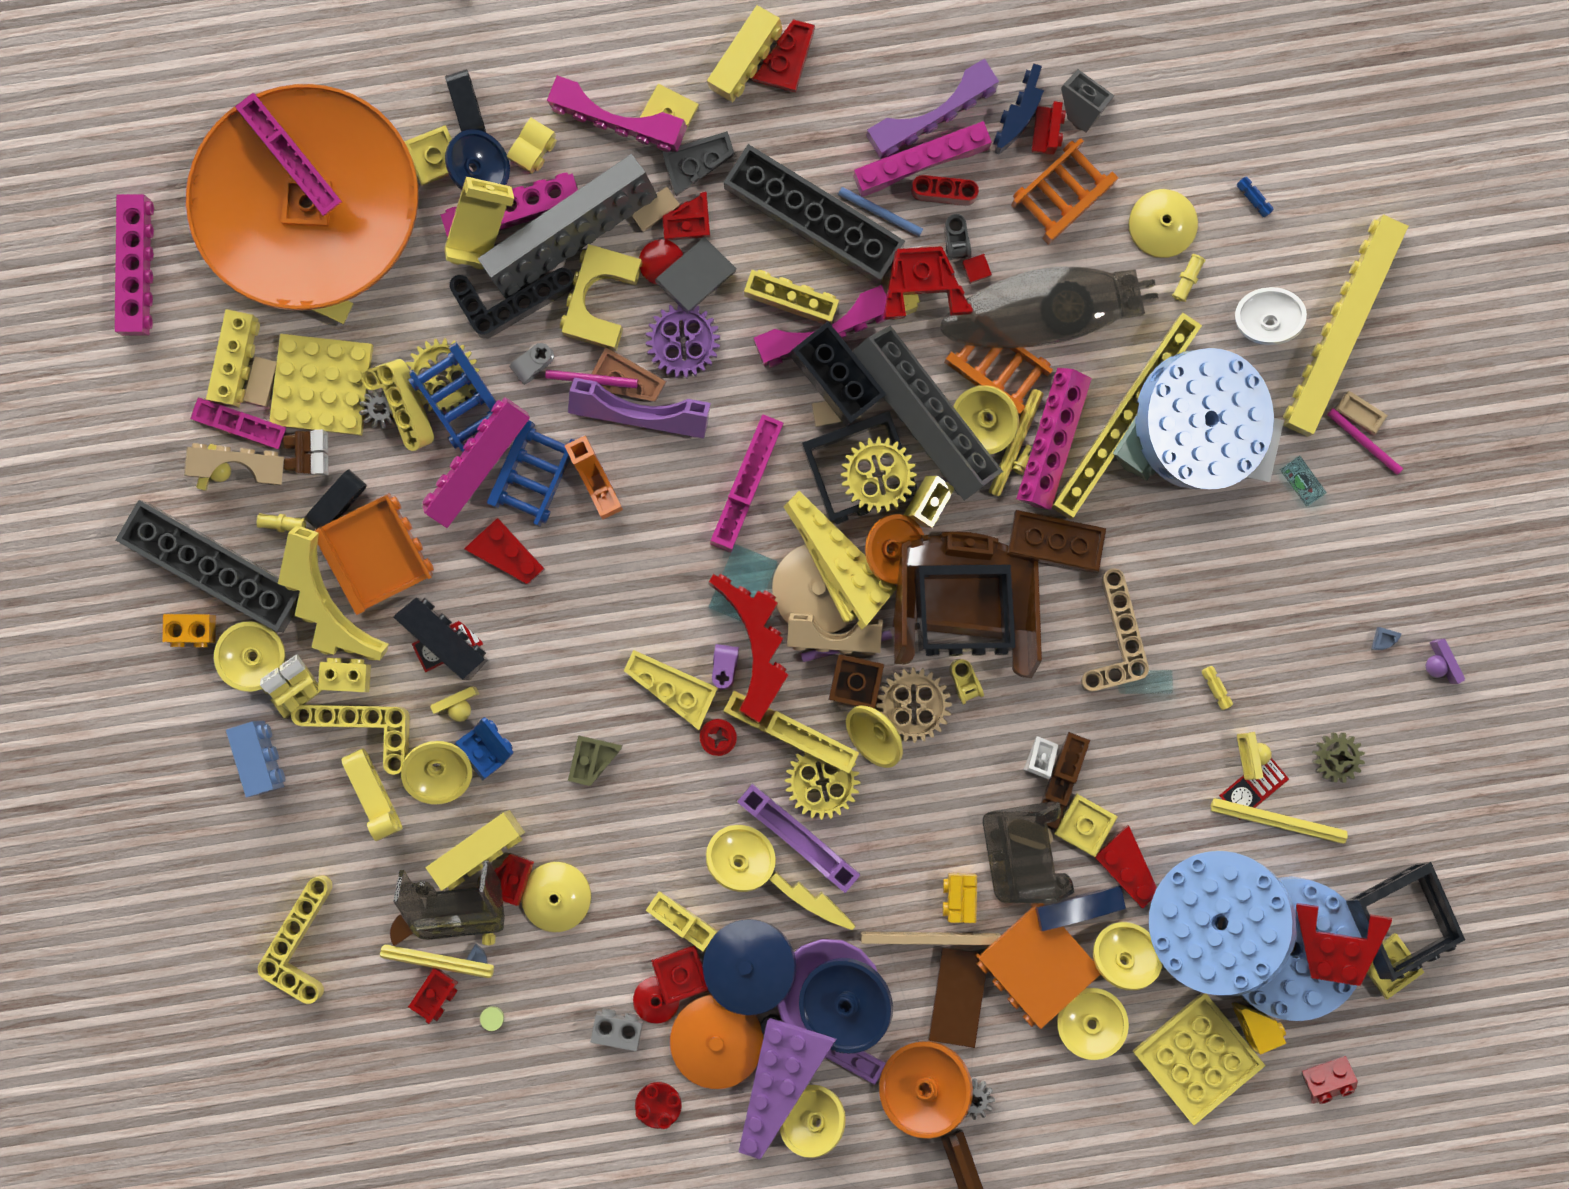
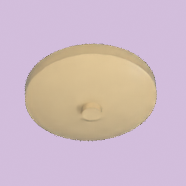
(803, 591)

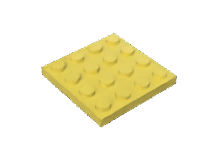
(320, 384)
(1198, 1058)

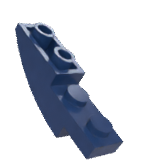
(1018, 117)

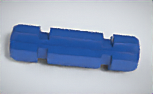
(1255, 196)

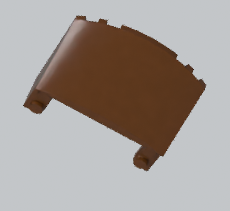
(968, 604)

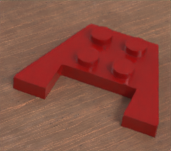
(923, 272)
(1336, 955)

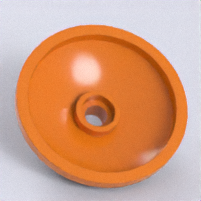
(890, 531)

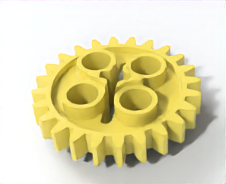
(421, 362)
(899, 469)
(801, 787)

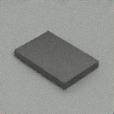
(695, 275)

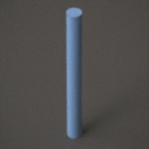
(881, 212)

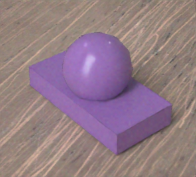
(1444, 663)

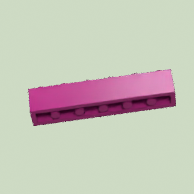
(475, 462)

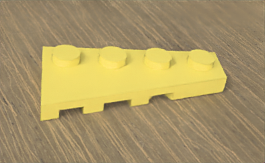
(678, 690)

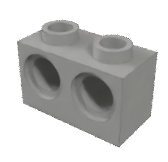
(616, 1037)

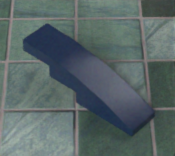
(1080, 908)

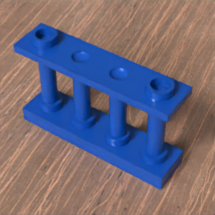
(469, 376)
(509, 475)

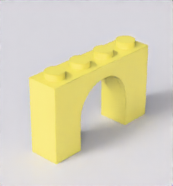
(597, 265)

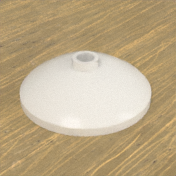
(1270, 307)

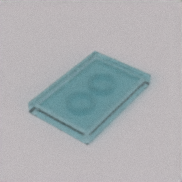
(746, 570)

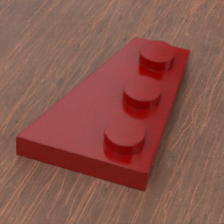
(1127, 866)

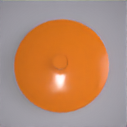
(715, 1044)
(925, 1089)

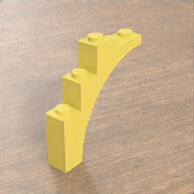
(333, 629)

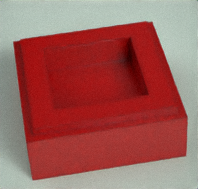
(976, 268)

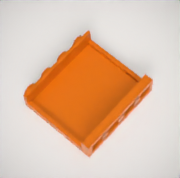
(373, 553)
(1038, 968)

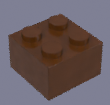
(856, 681)

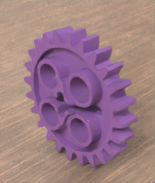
(662, 343)

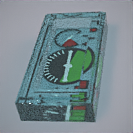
(1303, 481)
(1154, 683)

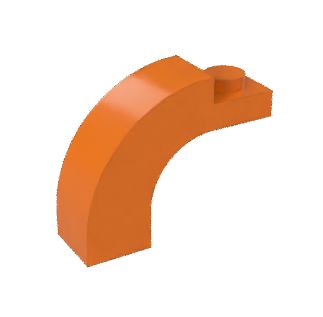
(594, 477)

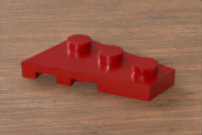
(787, 60)
(503, 550)

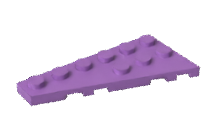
(782, 1074)

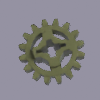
(1341, 749)

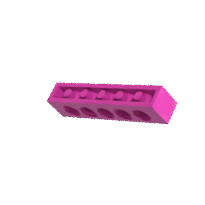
(126, 209)
(525, 212)
(1054, 438)

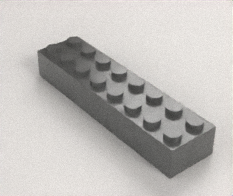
(813, 214)
(568, 226)
(927, 413)
(209, 565)

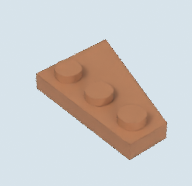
(618, 366)

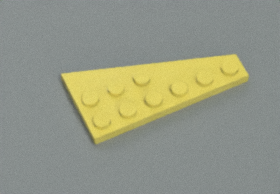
(840, 560)

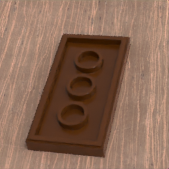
(1056, 541)
(957, 998)

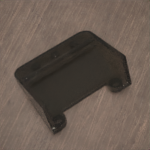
(1022, 855)

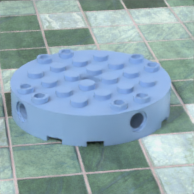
(1204, 419)
(1187, 917)
(1293, 991)

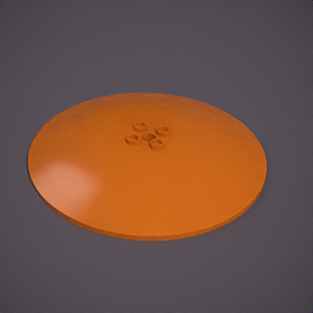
(250, 210)

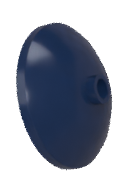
(479, 152)

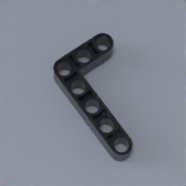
(511, 303)

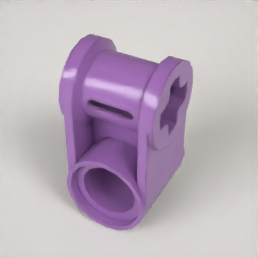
(725, 662)

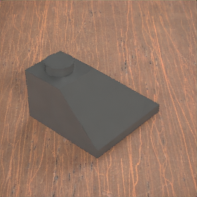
(1084, 100)

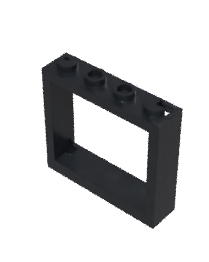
(839, 435)
(1002, 572)
(1439, 905)

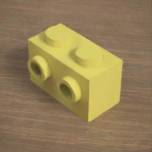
(929, 501)
(344, 676)

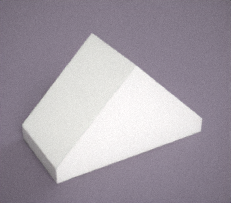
(1041, 758)

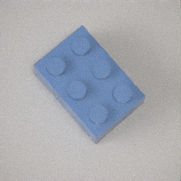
(255, 758)

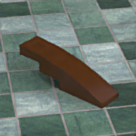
(1065, 773)

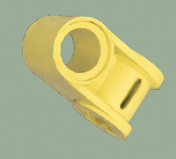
(966, 682)

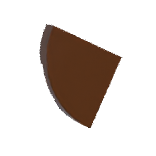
(399, 930)

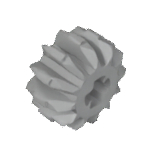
(376, 417)
(979, 1090)

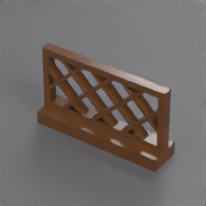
(961, 1161)

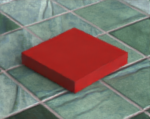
(679, 974)

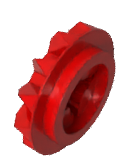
(708, 743)

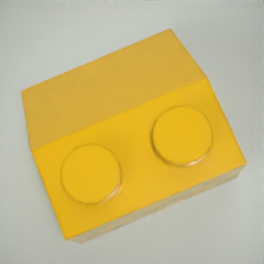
(1259, 1029)

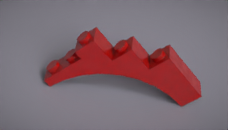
(764, 642)

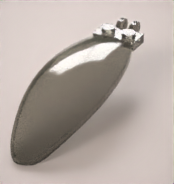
(1048, 307)

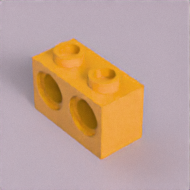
(189, 625)

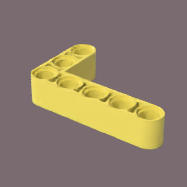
(362, 720)
(292, 940)

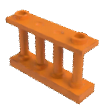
(1085, 197)
(977, 374)

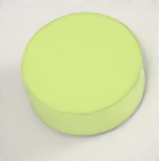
(492, 1018)

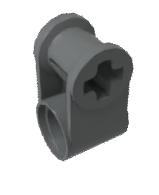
(957, 242)

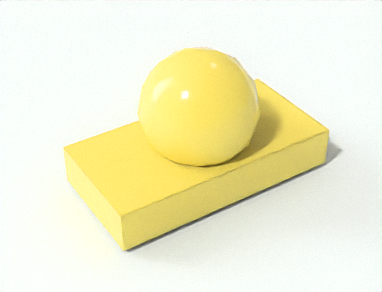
(220, 474)
(457, 706)
(1252, 755)

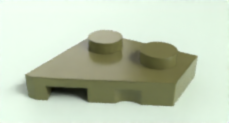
(591, 759)

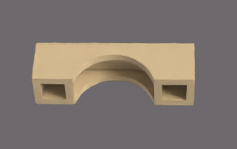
(203, 461)
(805, 633)

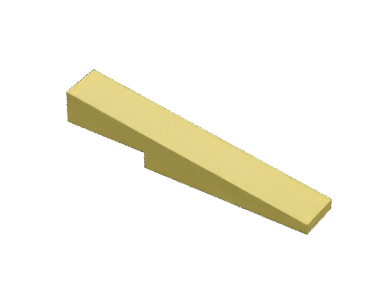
(796, 735)

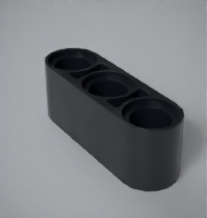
(465, 101)
(336, 500)

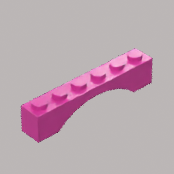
(659, 129)
(947, 148)
(777, 344)

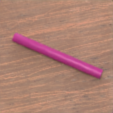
(602, 380)
(1364, 441)

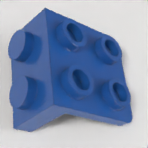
(485, 748)

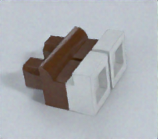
(305, 443)

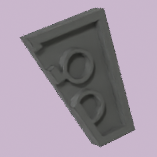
(697, 160)

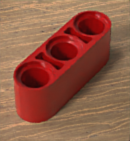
(955, 185)

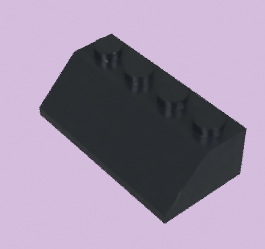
(837, 373)
(441, 638)

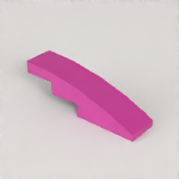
(238, 423)

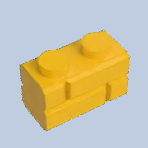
(961, 898)

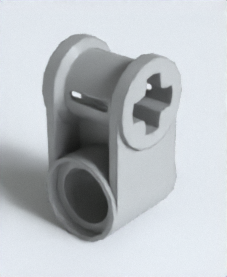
(529, 365)

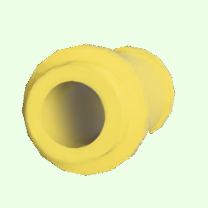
(1020, 465)

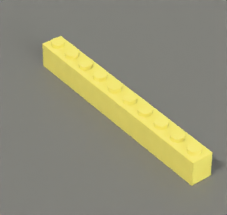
(1345, 325)
(1102, 449)

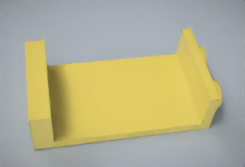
(477, 221)

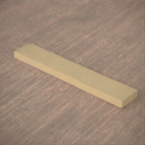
(942, 938)

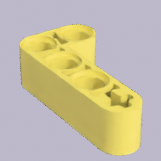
(403, 402)
(372, 795)

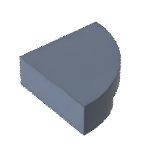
(1384, 638)
(477, 954)

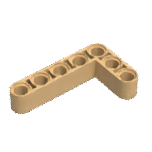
(1122, 637)

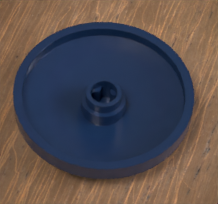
(749, 967)
(846, 1003)

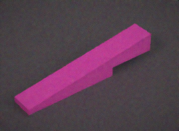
(288, 154)
(746, 483)

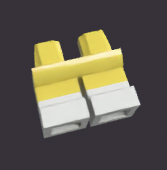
(288, 681)

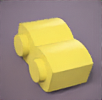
(531, 146)

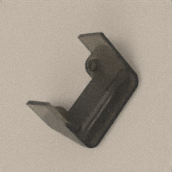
(454, 911)

